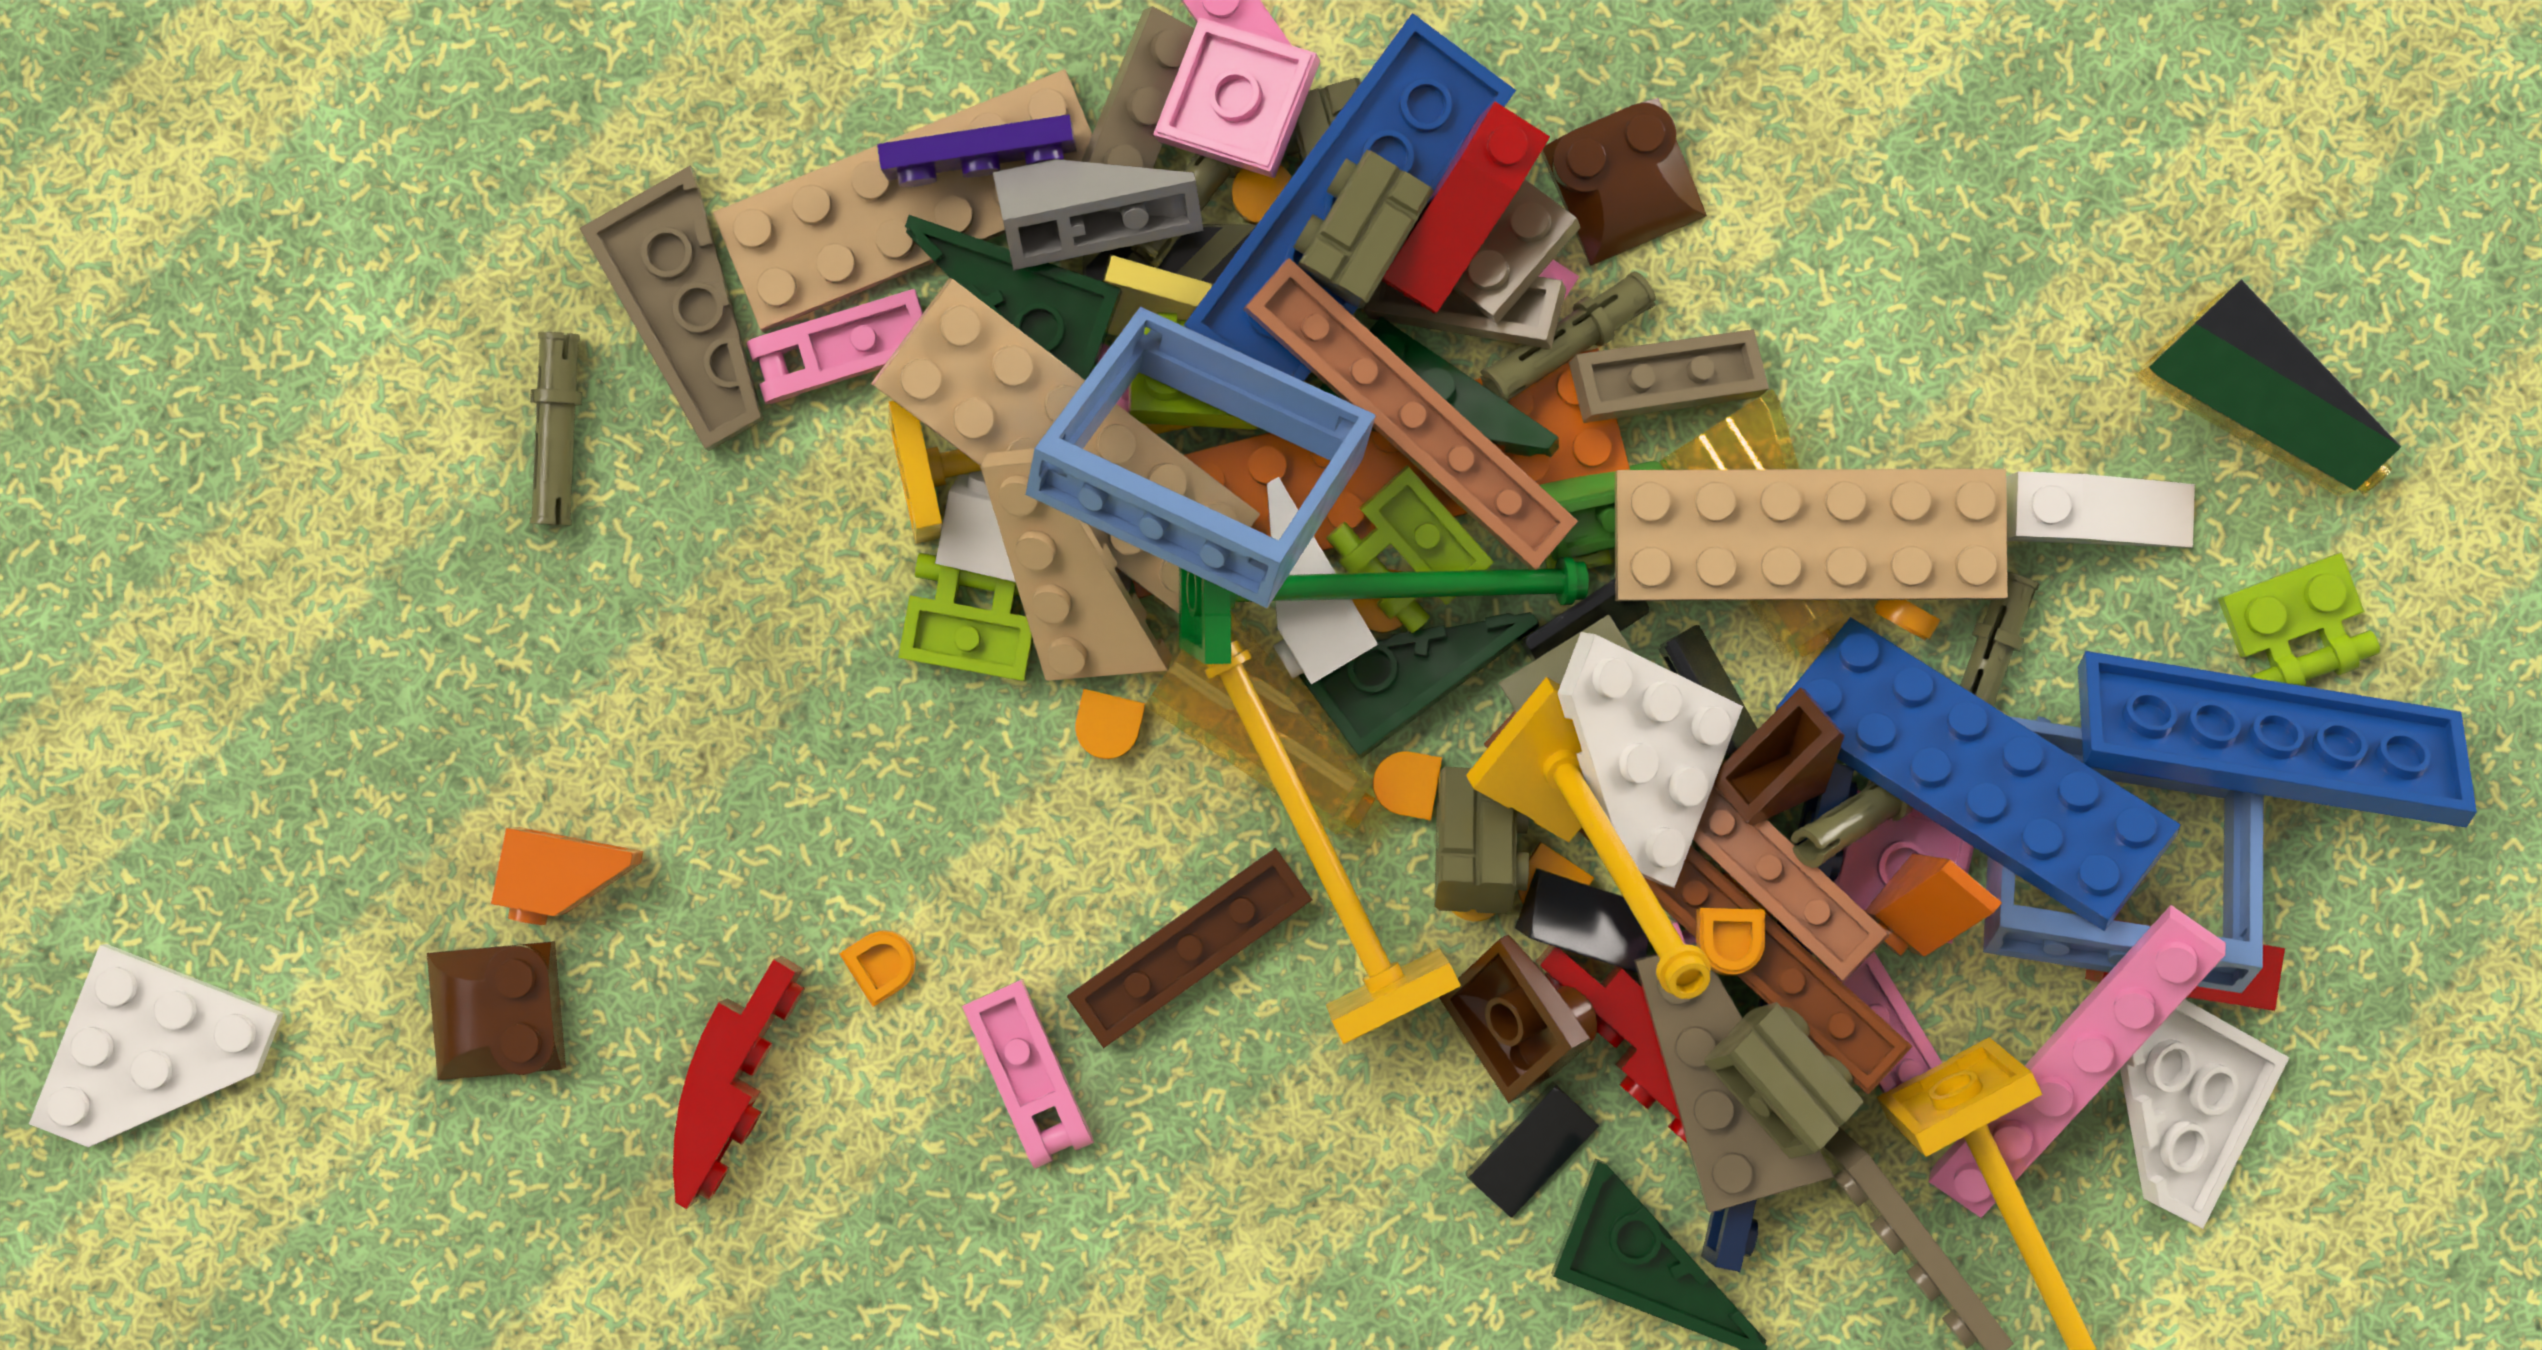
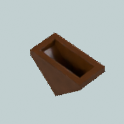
(1782, 761)

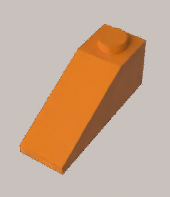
(1929, 905)

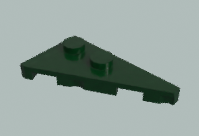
(1044, 301)
(1480, 406)
(1410, 674)
(1632, 1259)

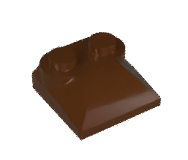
(1624, 180)
(496, 1010)
(1518, 1018)

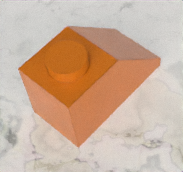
(554, 872)

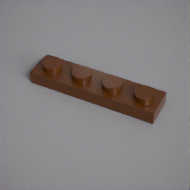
(1189, 947)

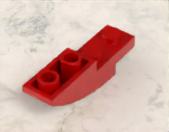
(1620, 1016)
(714, 1100)

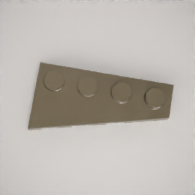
(675, 292)
(1726, 1144)
(1903, 1231)

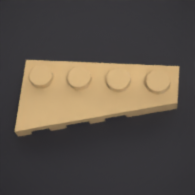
(1068, 583)

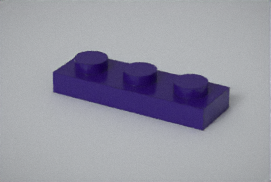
(976, 150)

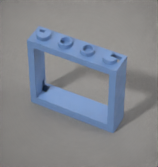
(1168, 522)
(2078, 943)

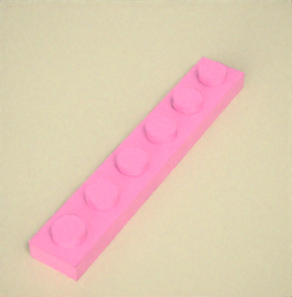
(2089, 1050)

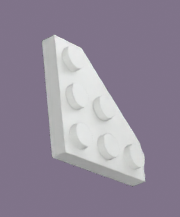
(1646, 748)
(146, 1047)
(2193, 1107)

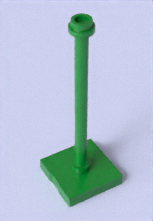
(1207, 607)

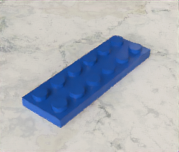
(1407, 110)
(2275, 739)
(1986, 775)

